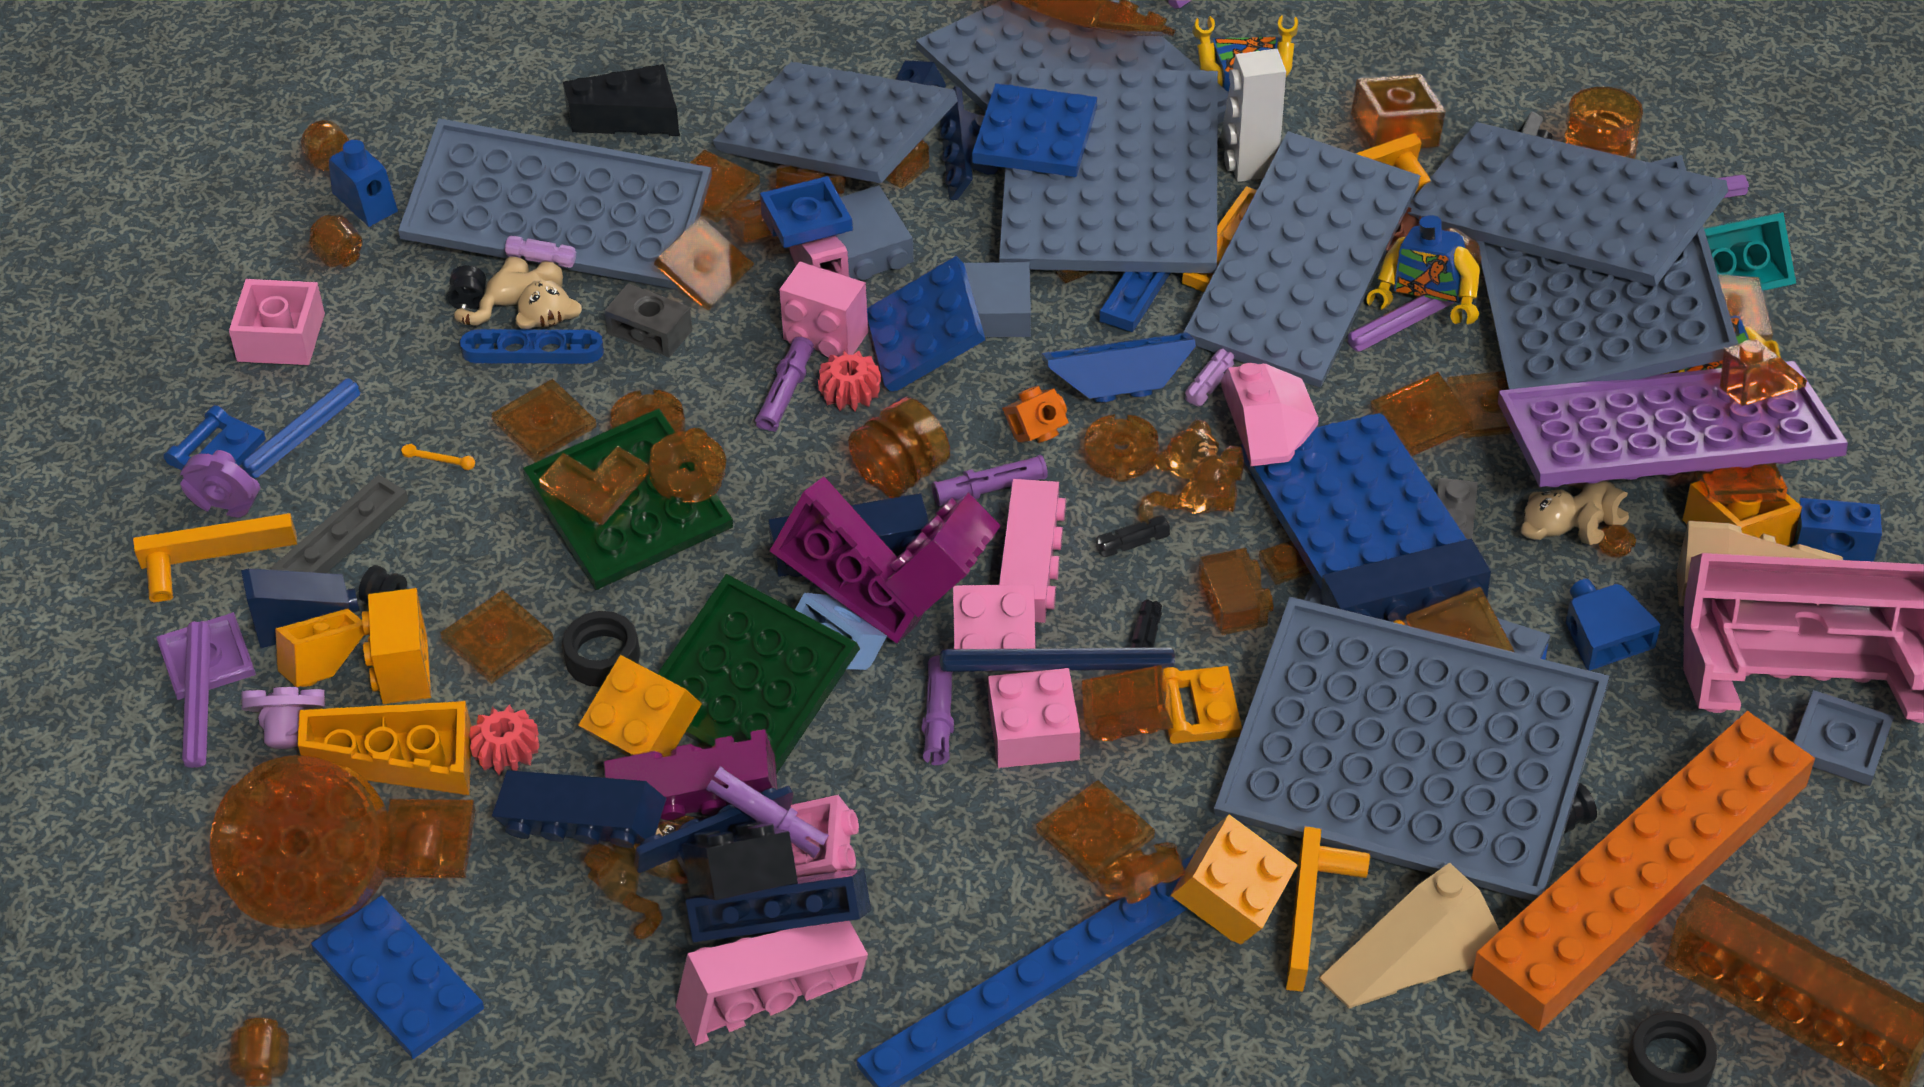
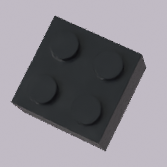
(740, 861)

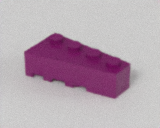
(941, 553)
(844, 558)
(690, 769)

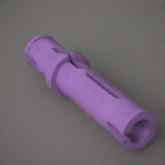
(789, 373)
(988, 480)
(938, 714)
(766, 811)

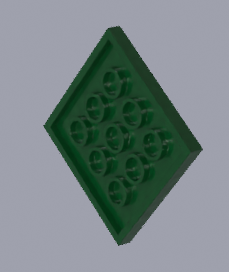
(645, 524)
(756, 667)

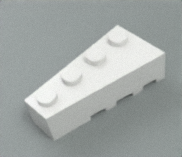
(1253, 113)

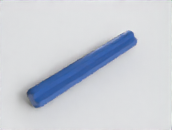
(300, 428)

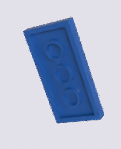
(397, 976)

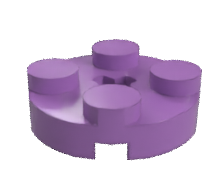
(219, 483)

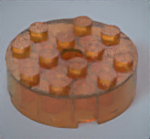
(257, 832)

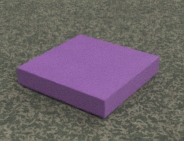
(227, 654)

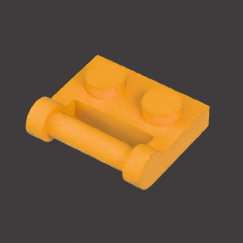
(1212, 701)

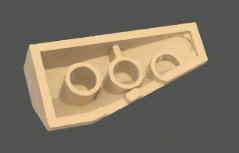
(1729, 539)
(1417, 941)

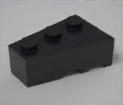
(622, 102)

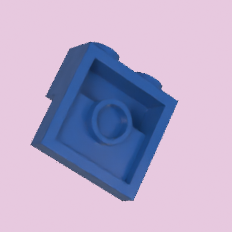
(805, 212)

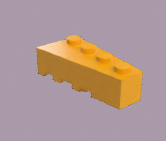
(394, 743)

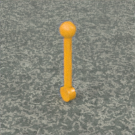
(466, 462)

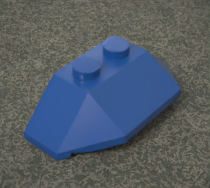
(1122, 366)

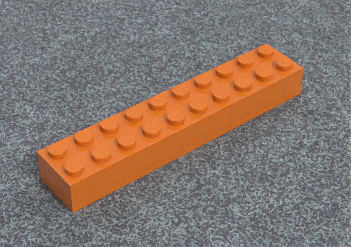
(1641, 870)

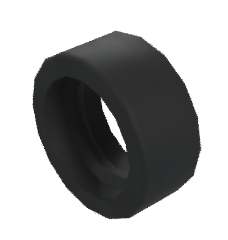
(593, 626)
(1678, 1027)

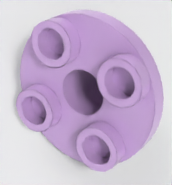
(281, 712)

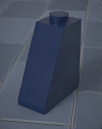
(290, 597)

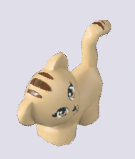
(536, 293)
(1558, 511)

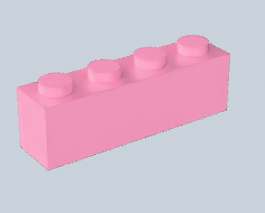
(1032, 539)

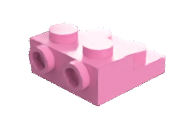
(839, 822)

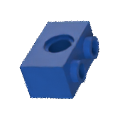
(1840, 528)

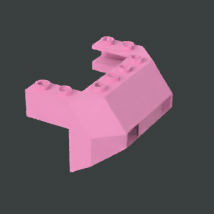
(1803, 621)

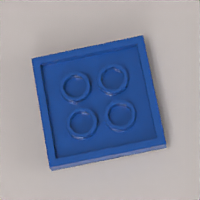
(1035, 130)
(925, 324)

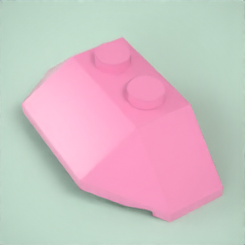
(1268, 411)

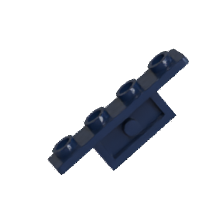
(959, 136)
(661, 849)

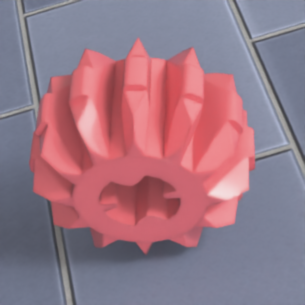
(849, 380)
(504, 739)

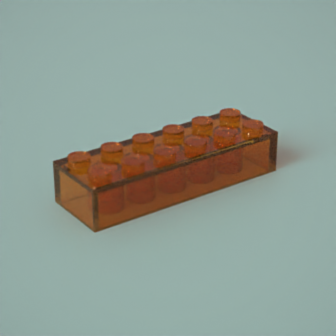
(1799, 989)

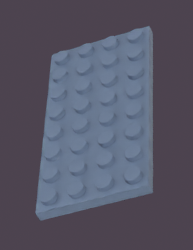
(602, 201)
(1569, 202)
(1303, 258)

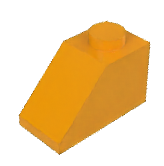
(317, 646)

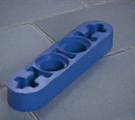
(532, 344)

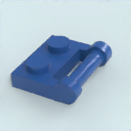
(235, 438)

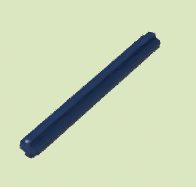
(1055, 658)

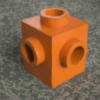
(1036, 415)

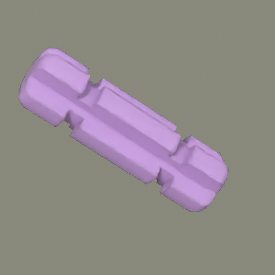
(540, 251)
(1209, 377)

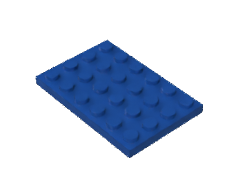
(1354, 498)

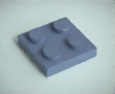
(1843, 736)

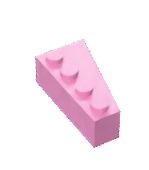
(765, 973)

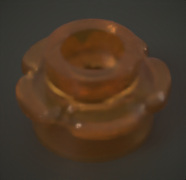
(1617, 547)

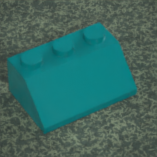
(1753, 249)

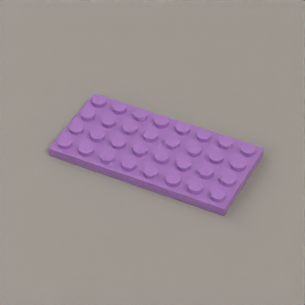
(1662, 428)

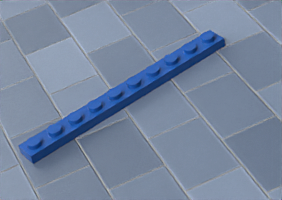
(1018, 987)

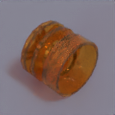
(1604, 121)
(899, 447)

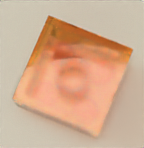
(1396, 108)

